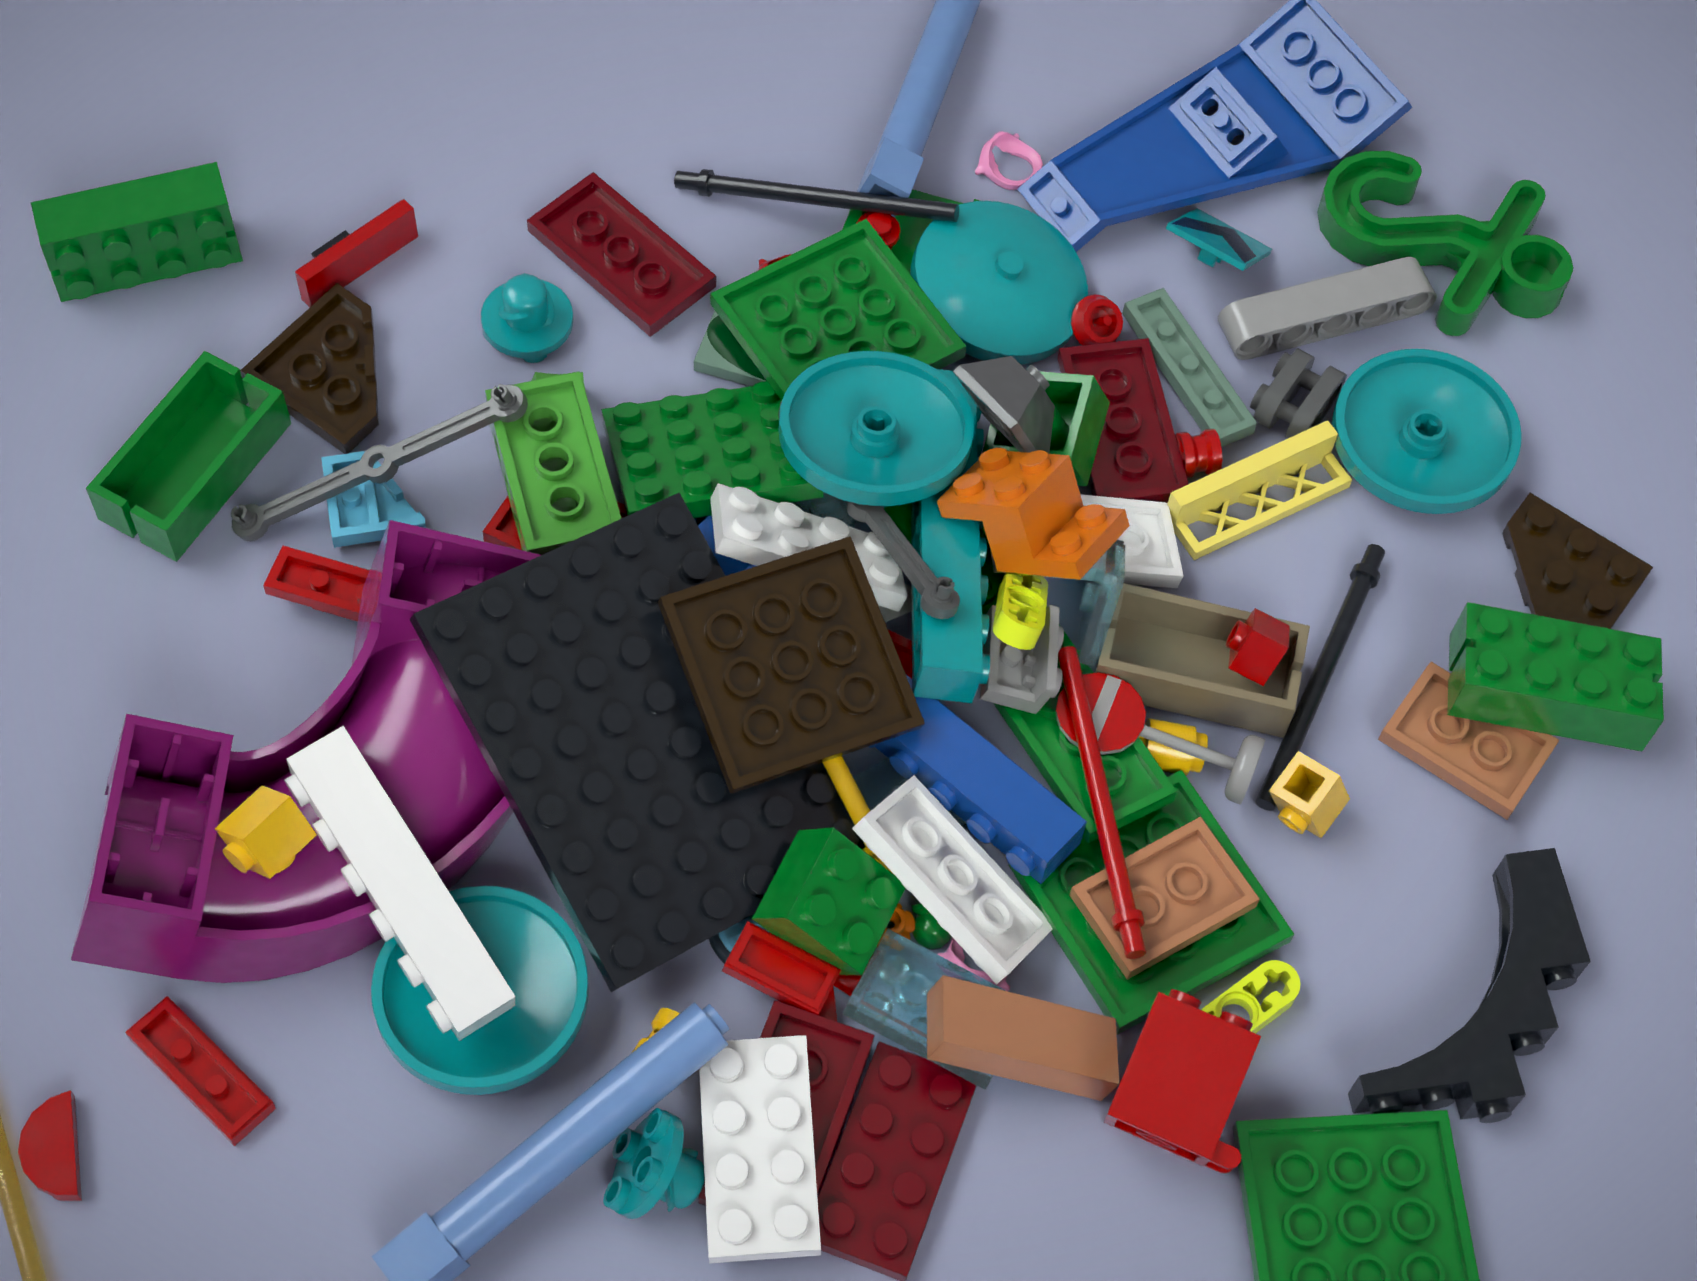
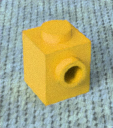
(1308, 796)
(265, 833)

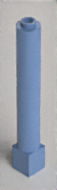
(900, 149)
(442, 1243)

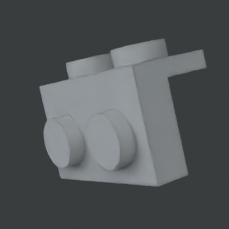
(1021, 676)

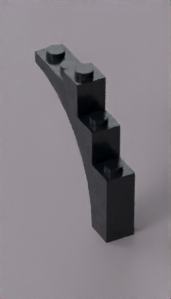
(1536, 953)

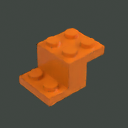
(1033, 513)

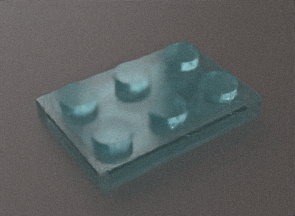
(894, 996)

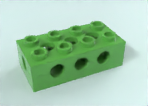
(554, 465)

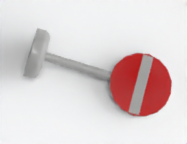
(1120, 720)

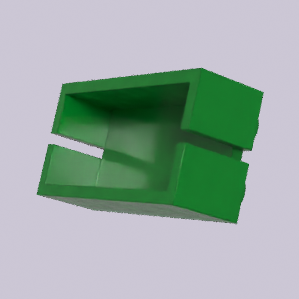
(136, 231)
(189, 456)
(1555, 677)

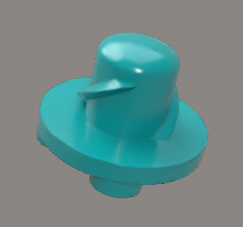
(527, 318)
(653, 1168)

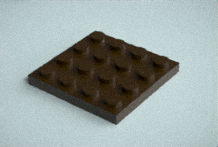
(790, 664)

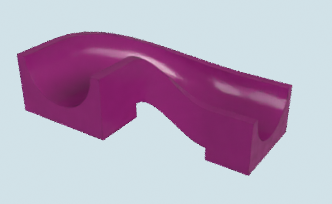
(159, 877)

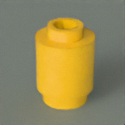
(1171, 759)

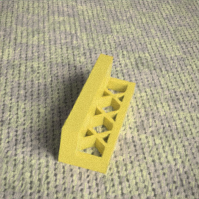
(1253, 475)

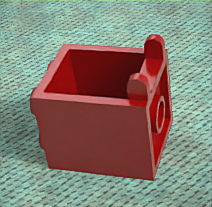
(1185, 1080)

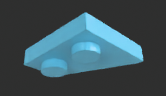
(365, 510)

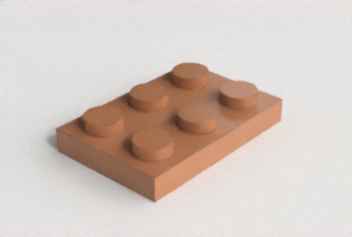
(1473, 756)
(1182, 888)

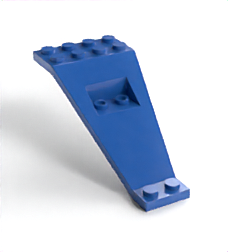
(1289, 87)

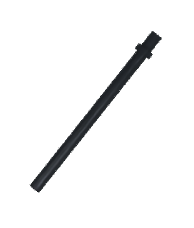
(707, 183)
(1363, 577)

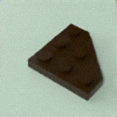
(326, 369)
(1569, 568)

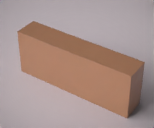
(1022, 1038)

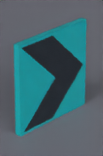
(1218, 240)

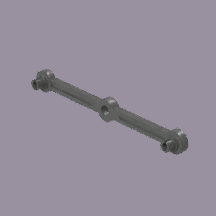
(506, 405)
(938, 594)

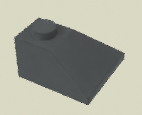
(1011, 400)

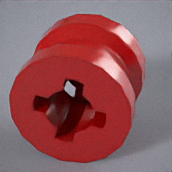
(1200, 452)

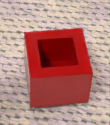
(1257, 646)

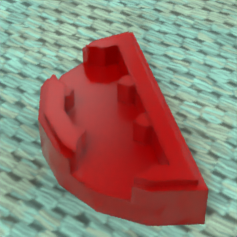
(50, 1148)

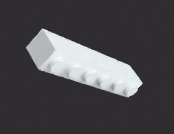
(400, 883)

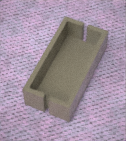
(1179, 661)

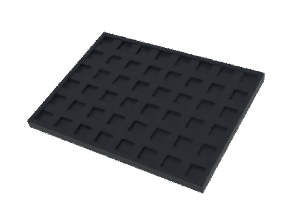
(605, 747)

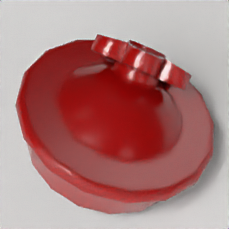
(1096, 320)

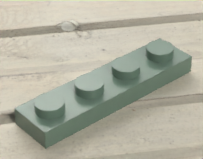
(1189, 367)

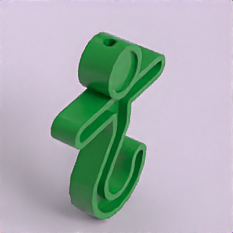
(1489, 256)

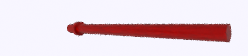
(1127, 918)

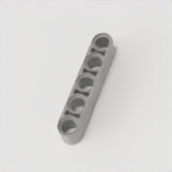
(1326, 308)

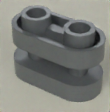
(1290, 375)

